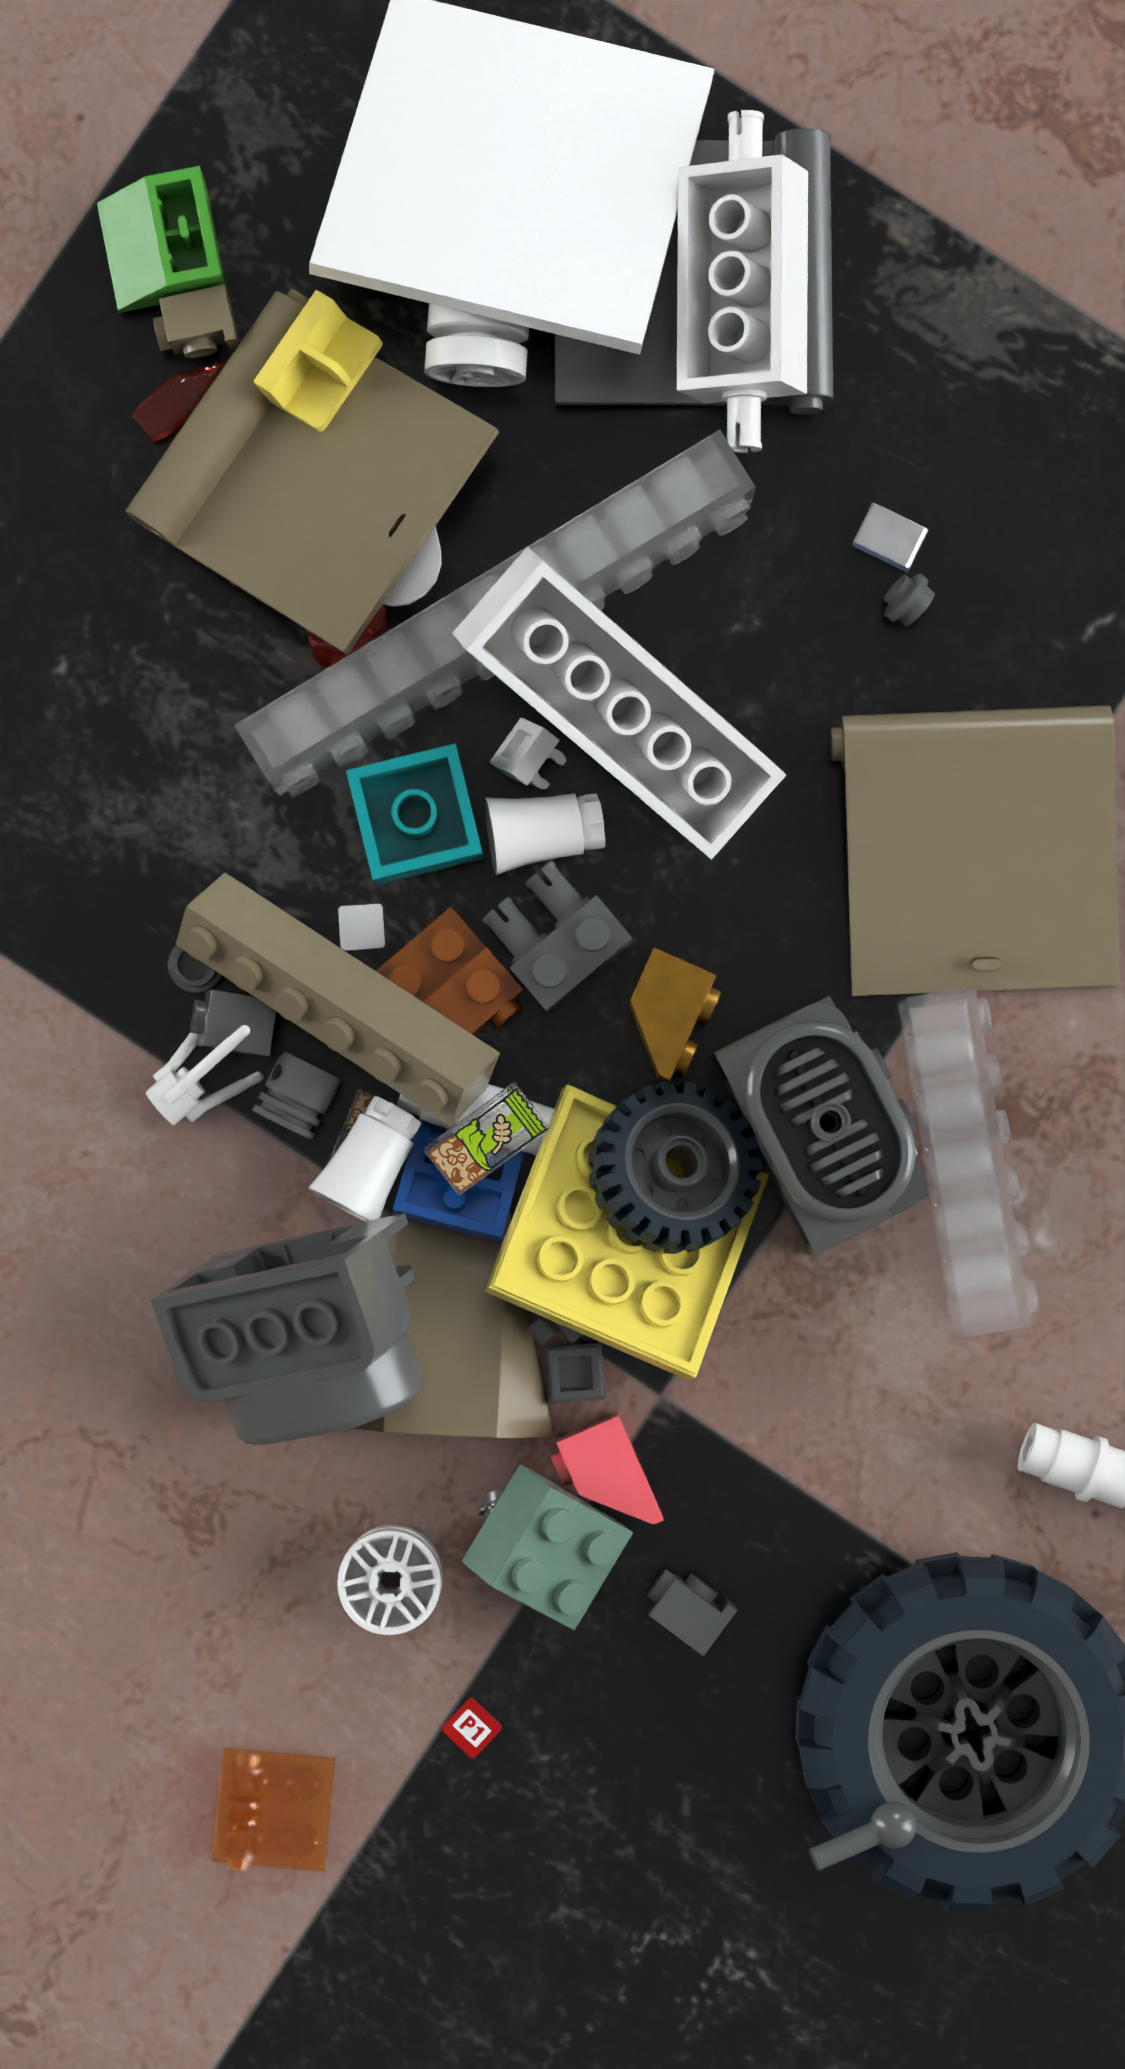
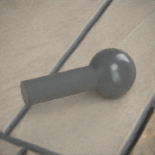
(890, 1825)

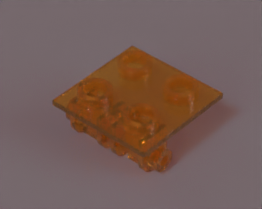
(273, 1810)

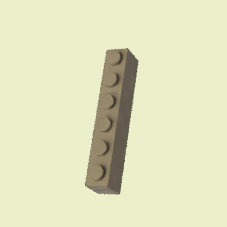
(337, 998)

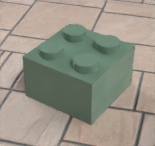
(547, 1547)

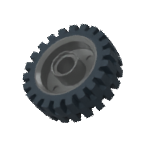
(642, 1191)

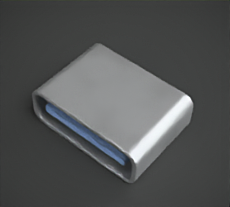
(889, 537)

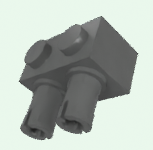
(567, 957)

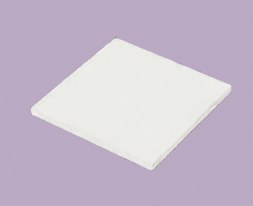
(513, 173)

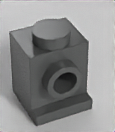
(688, 1609)

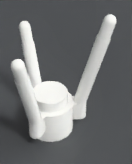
(178, 1092)

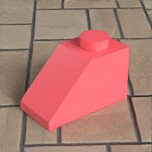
(606, 1469)

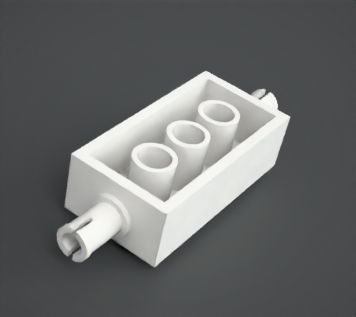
(742, 280)

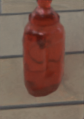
(175, 401)

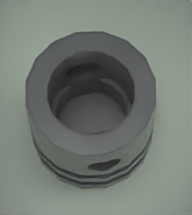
(297, 1094)

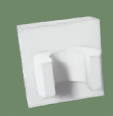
(525, 753)

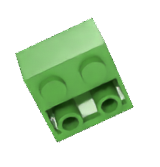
(160, 238)

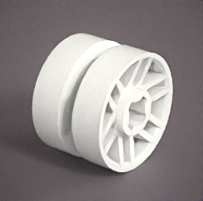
(474, 349)
(390, 1608)

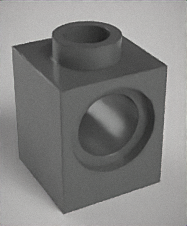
(226, 1012)

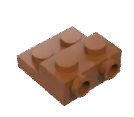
(455, 975)

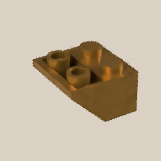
(667, 1006)

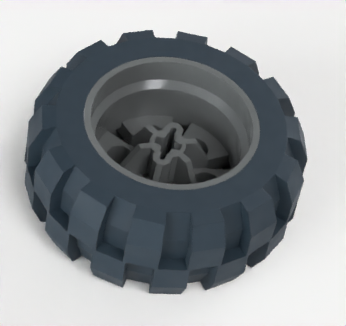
(1054, 1807)

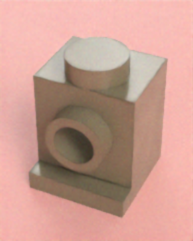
(196, 322)

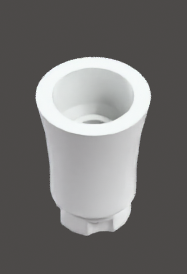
(541, 828)
(368, 1161)

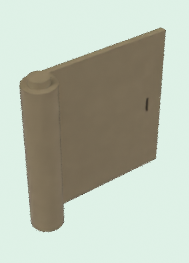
(304, 513)
(980, 846)

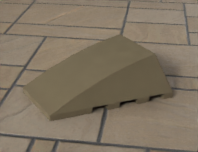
(469, 1344)

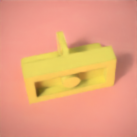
(317, 363)

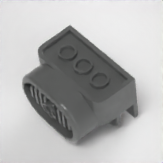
(836, 1178)
(297, 1332)

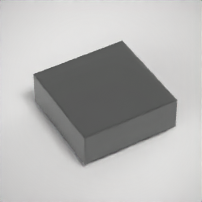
(575, 1373)

